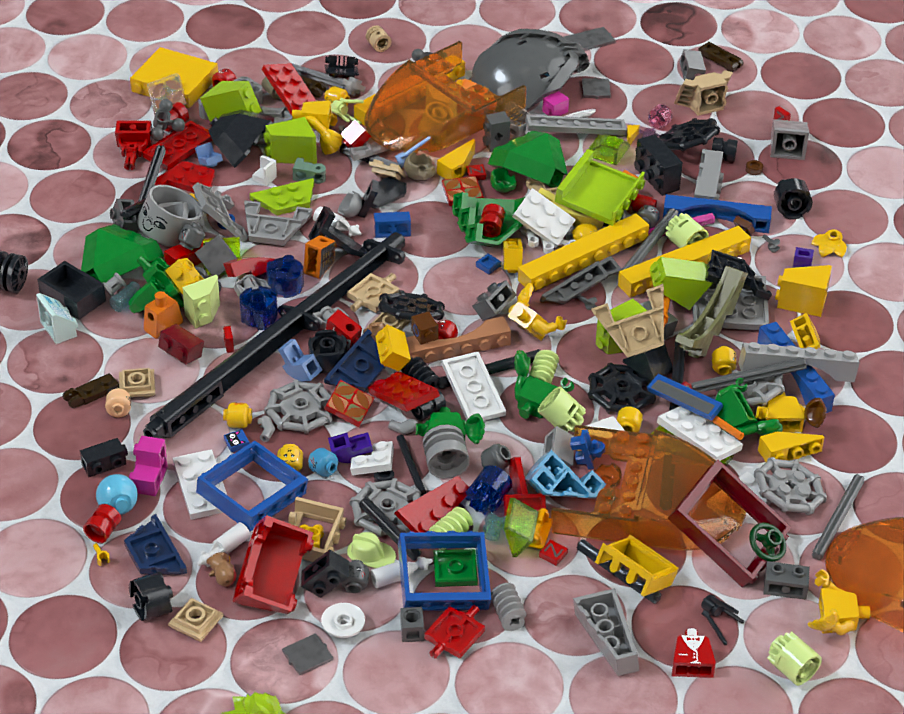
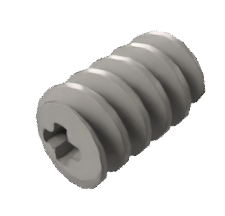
(508, 606)

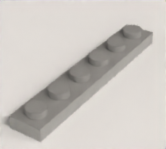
(575, 125)

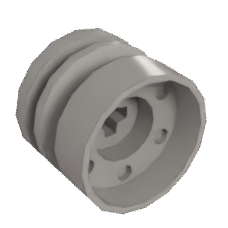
(445, 451)

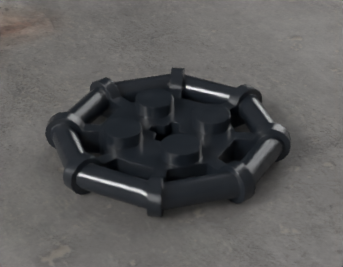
(690, 134)
(404, 305)
(618, 395)

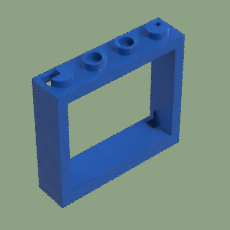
(295, 484)
(441, 540)

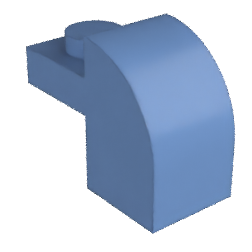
(297, 364)

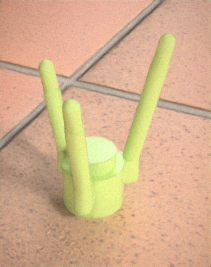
(341, 109)

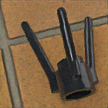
(714, 607)

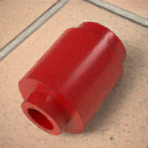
(642, 200)

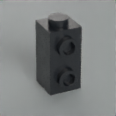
(103, 457)

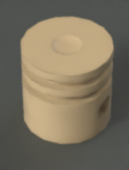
(378, 38)

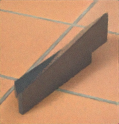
(581, 281)

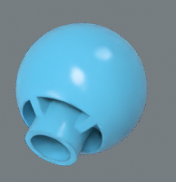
(118, 492)

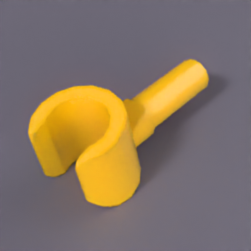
(101, 554)

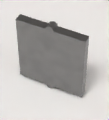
(596, 88)
(214, 254)
(307, 654)

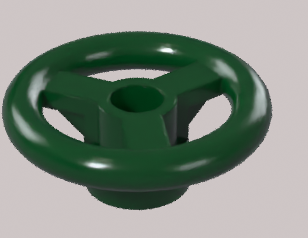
(769, 541)

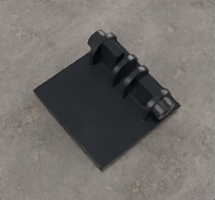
(348, 70)

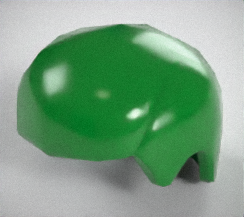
(502, 181)

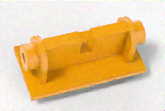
(542, 529)

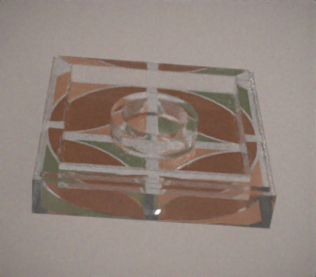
(166, 88)

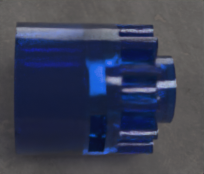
(488, 489)

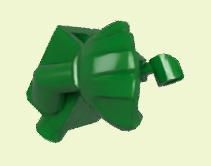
(531, 390)
(739, 414)
(473, 428)

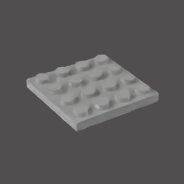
(749, 310)

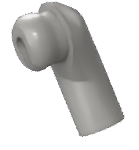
(268, 426)
(403, 428)

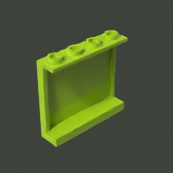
(598, 189)

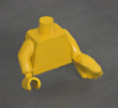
(320, 118)
(530, 320)
(837, 608)

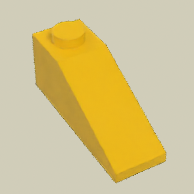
(512, 254)
(805, 332)

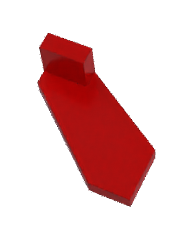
(520, 490)

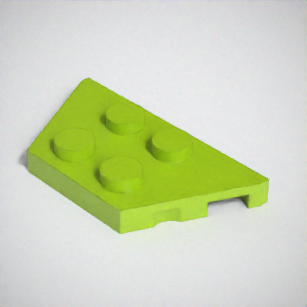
(285, 197)

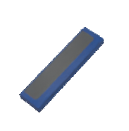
(685, 397)

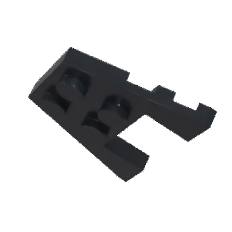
(718, 261)

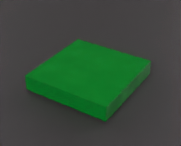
(455, 568)

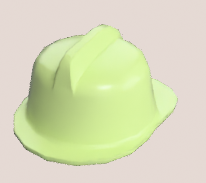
(370, 550)

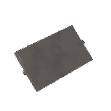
(592, 38)

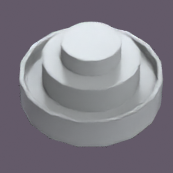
(353, 86)

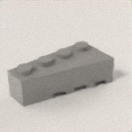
(607, 626)

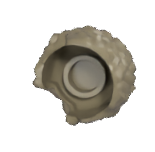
(419, 167)

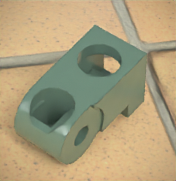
(305, 170)

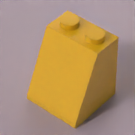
(804, 289)

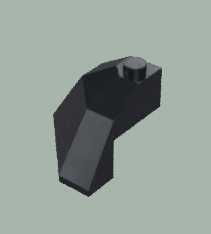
(237, 132)

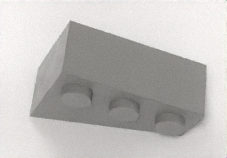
(710, 176)

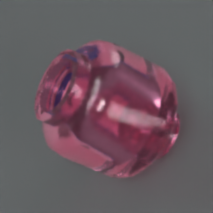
(660, 116)

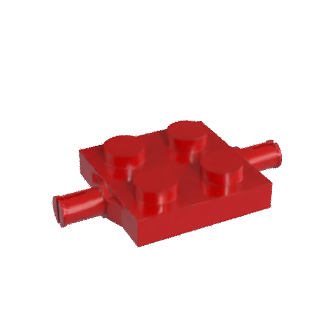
(454, 632)

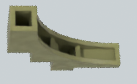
(710, 322)

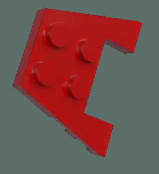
(186, 175)

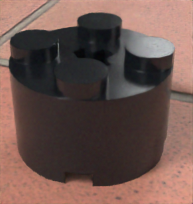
(792, 198)
(327, 348)
(151, 596)

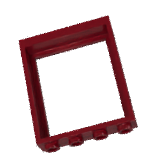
(747, 501)

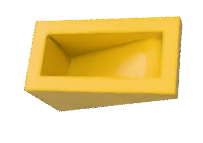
(632, 133)

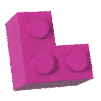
(149, 465)

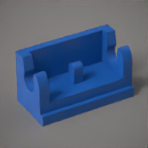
(392, 222)

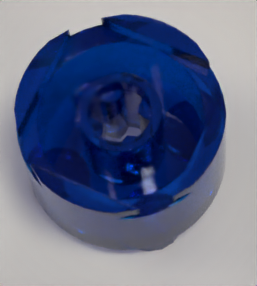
(285, 276)
(258, 307)

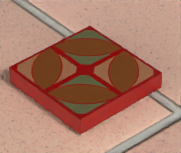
(464, 184)
(349, 403)

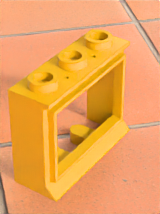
(648, 564)

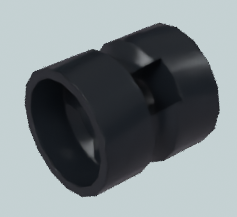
(727, 147)
(425, 410)

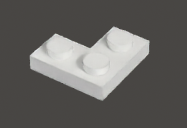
(379, 461)

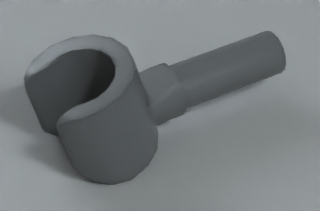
(772, 243)
(589, 303)

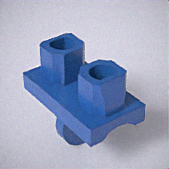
(590, 449)

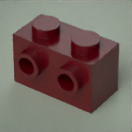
(181, 344)

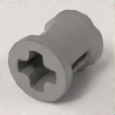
(114, 284)

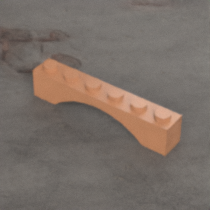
(489, 335)

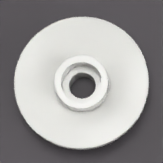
(585, 113)
(343, 620)

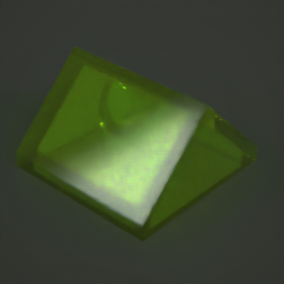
(519, 526)

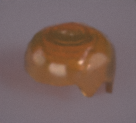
(610, 474)

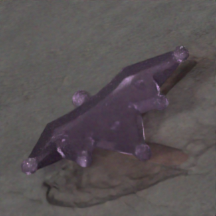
(647, 132)

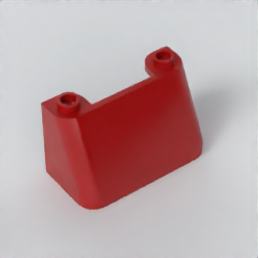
(272, 565)

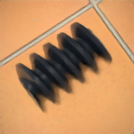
(421, 371)

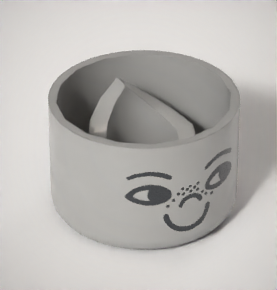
(166, 213)

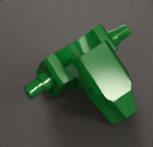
(157, 281)

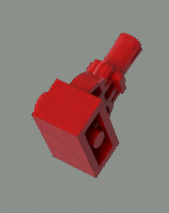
(133, 139)

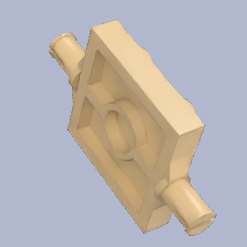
(369, 289)

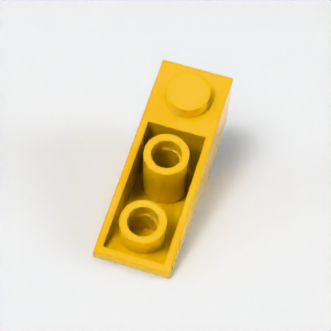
(454, 163)
(789, 445)

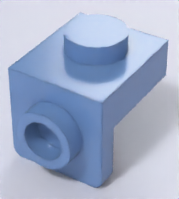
(207, 156)

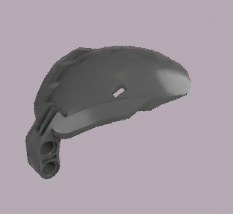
(523, 57)

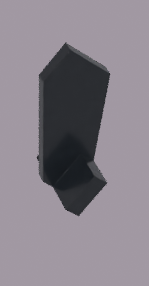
(381, 193)
(324, 228)

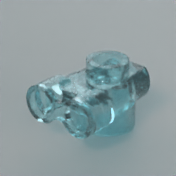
(493, 526)

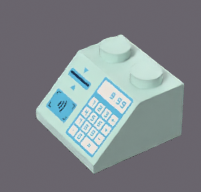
(56, 319)

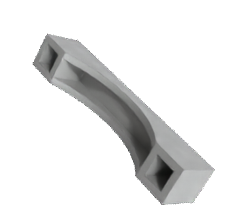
(838, 364)

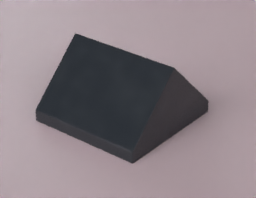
(651, 362)

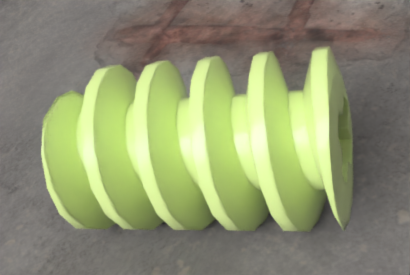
(544, 365)
(456, 520)

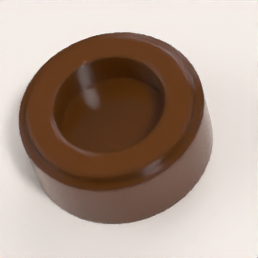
(754, 167)

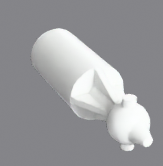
(340, 223)
(226, 542)
(391, 573)

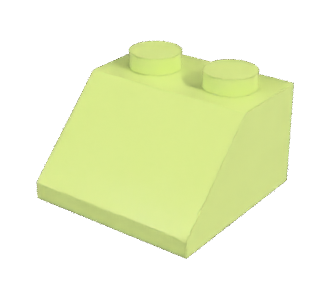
(201, 301)

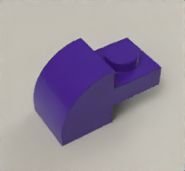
(803, 257)
(348, 447)

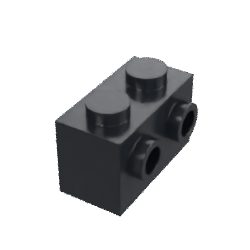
(325, 573)

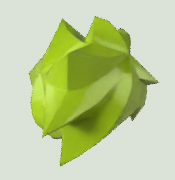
(256, 704)

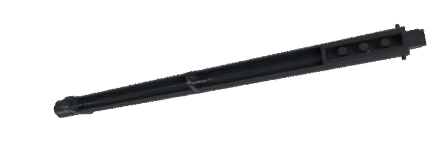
(211, 386)

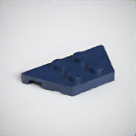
(359, 365)
(153, 550)

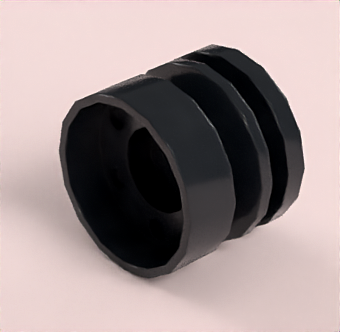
(12, 271)

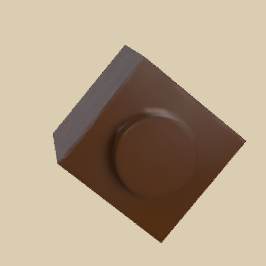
(424, 327)

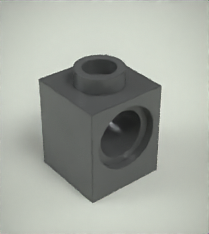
(412, 624)

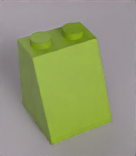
(229, 97)
(290, 141)
(681, 279)
(625, 310)

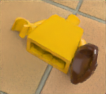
(793, 414)

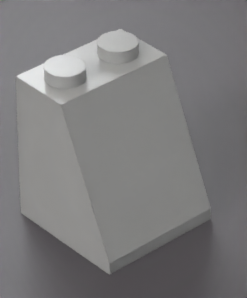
(789, 139)

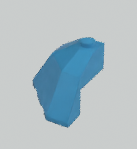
(555, 478)

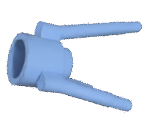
(402, 156)

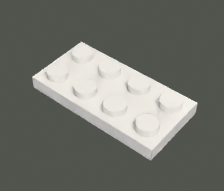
(473, 386)
(700, 433)
(188, 470)

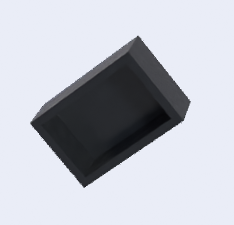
(659, 163)
(73, 289)

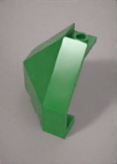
(534, 156)
(469, 214)
(116, 250)

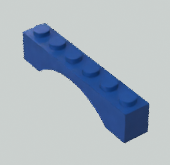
(756, 214)
(808, 380)

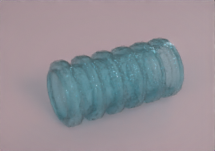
(121, 299)

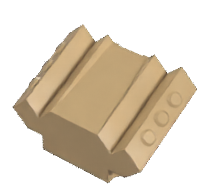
(704, 93)

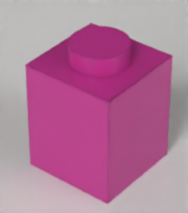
(555, 104)

